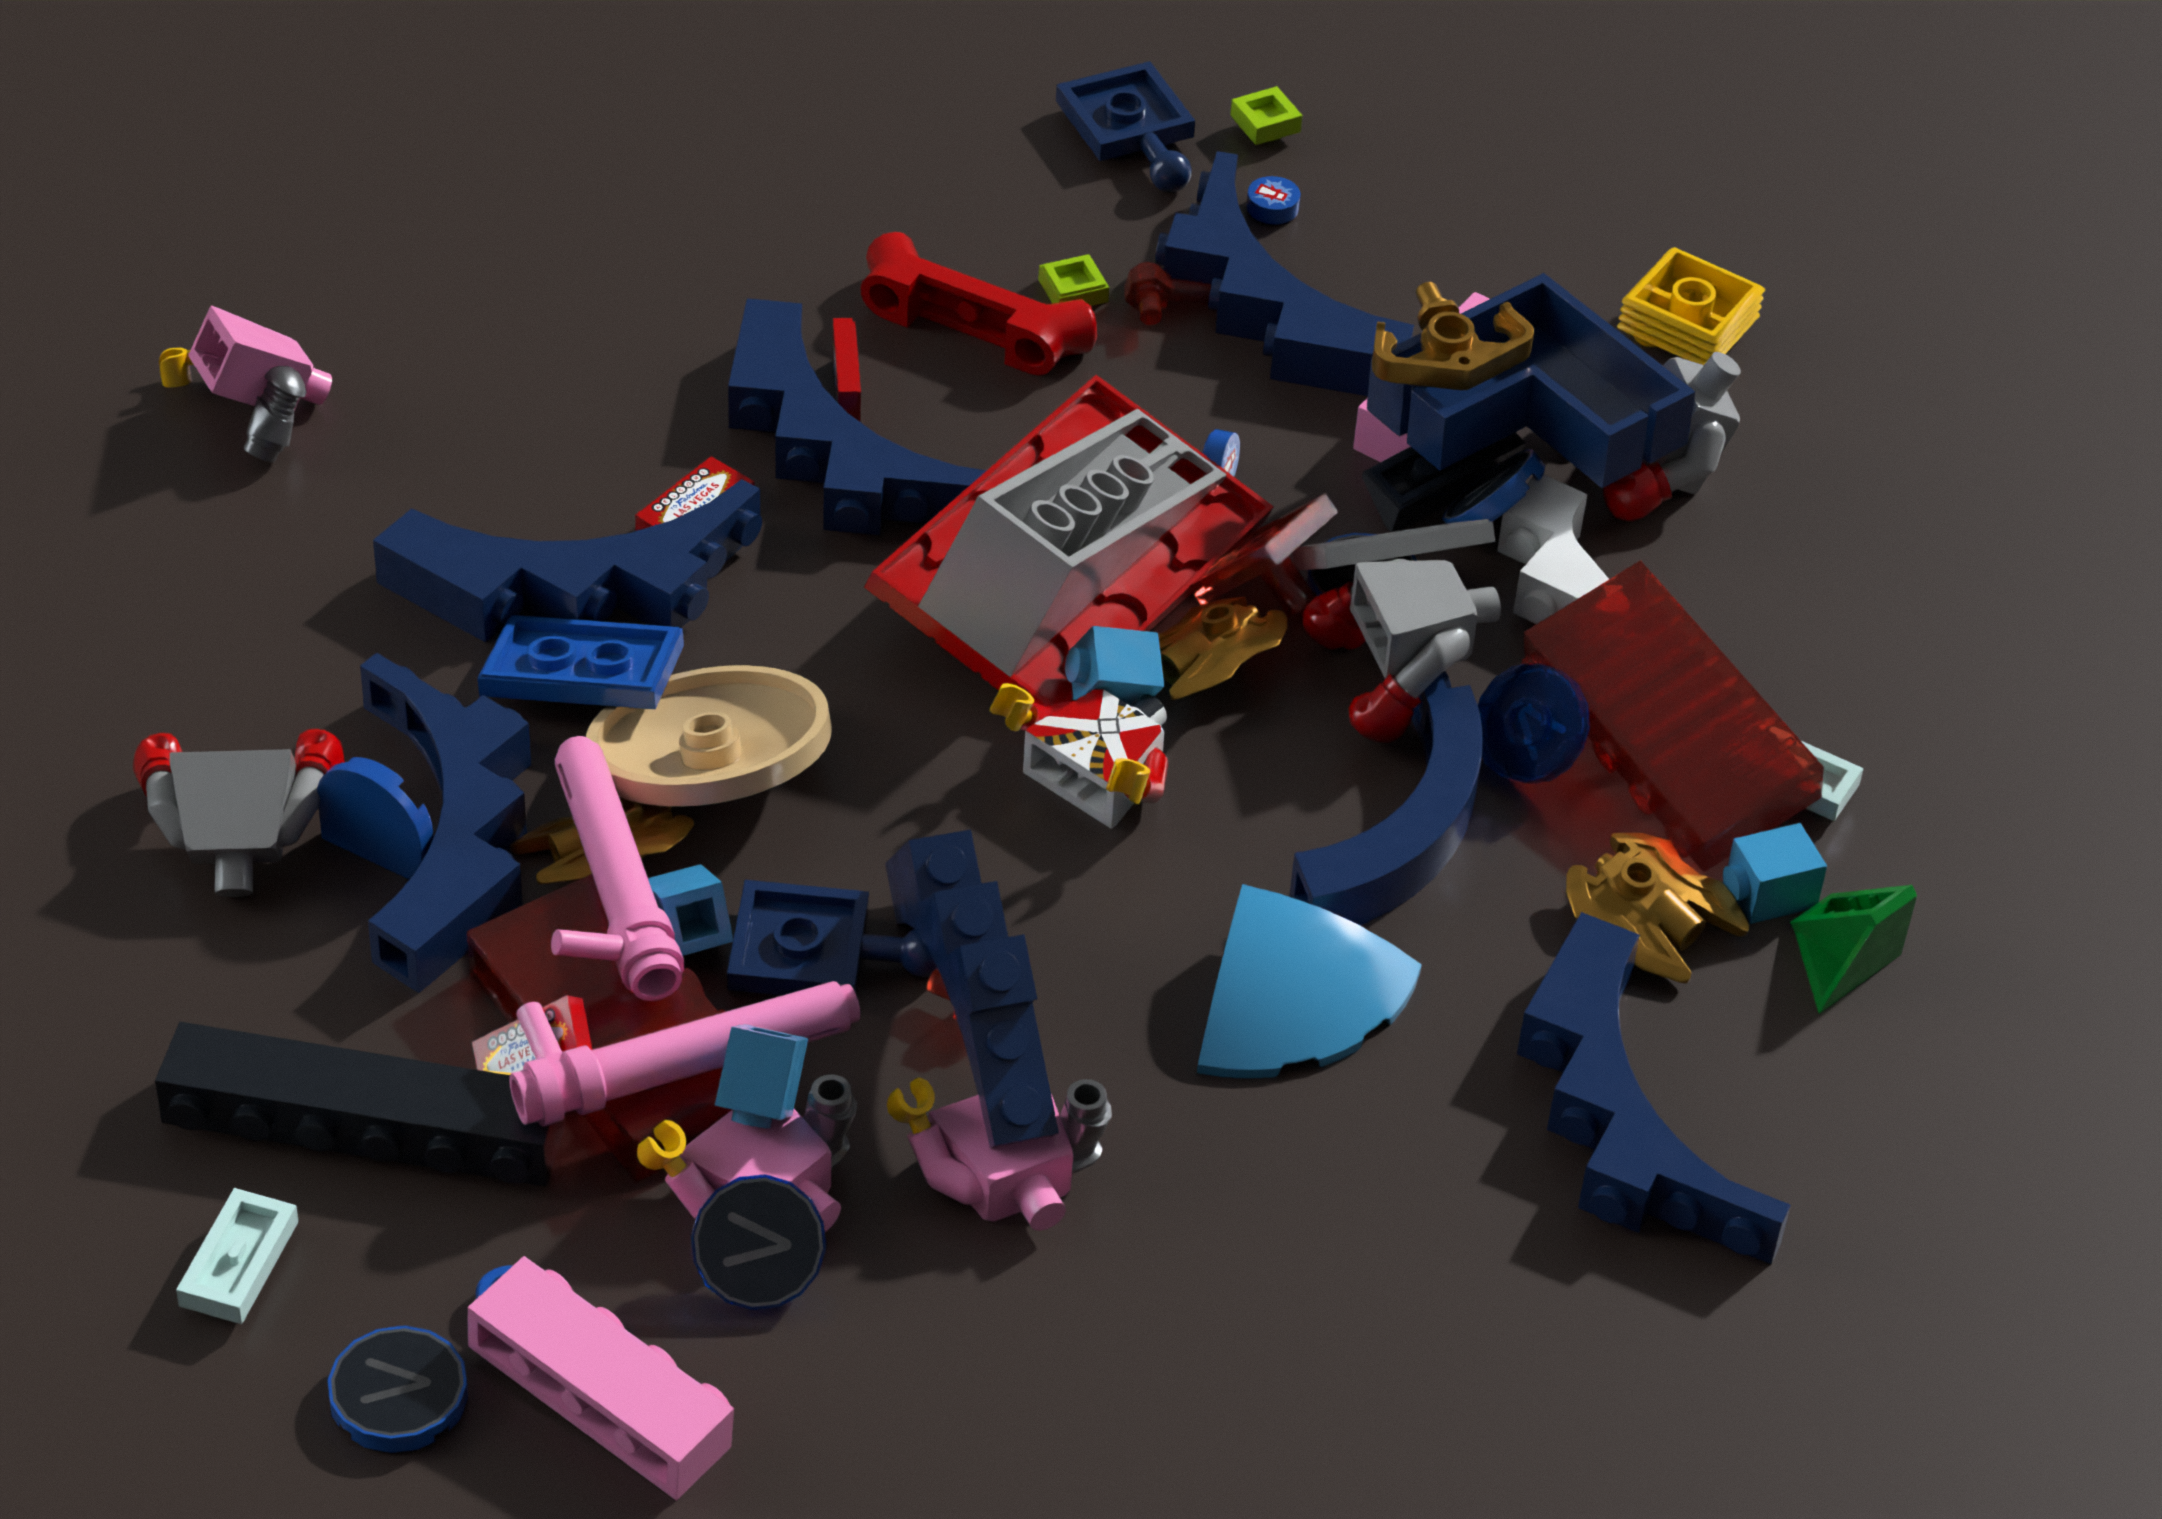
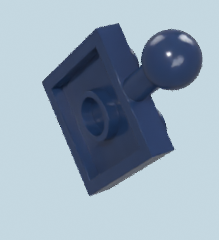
(1128, 114)
(809, 937)

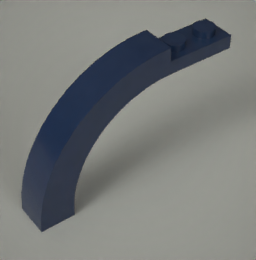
(1412, 845)

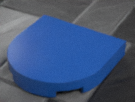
(373, 816)

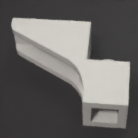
(1544, 536)

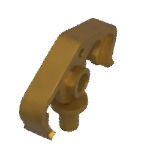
(1450, 347)

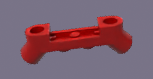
(1030, 331)

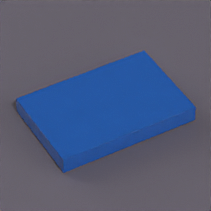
(581, 662)

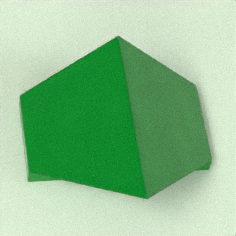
(1852, 938)

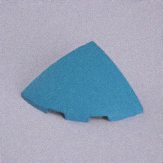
(1298, 988)

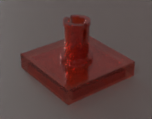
(1267, 555)

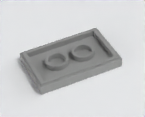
(1393, 544)

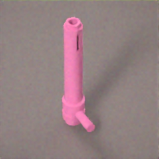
(638, 931)
(588, 1078)

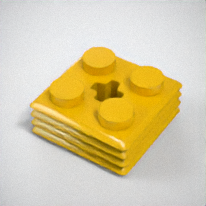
(1690, 307)

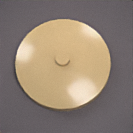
(714, 736)

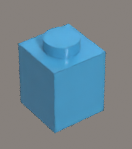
(1116, 660)
(1775, 873)
(695, 908)
(760, 1075)

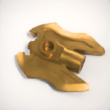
(1215, 642)
(650, 825)
(1654, 896)

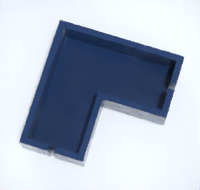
(1578, 391)

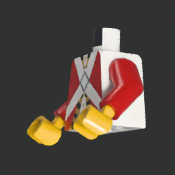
(1091, 748)

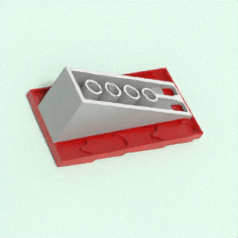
(1068, 531)

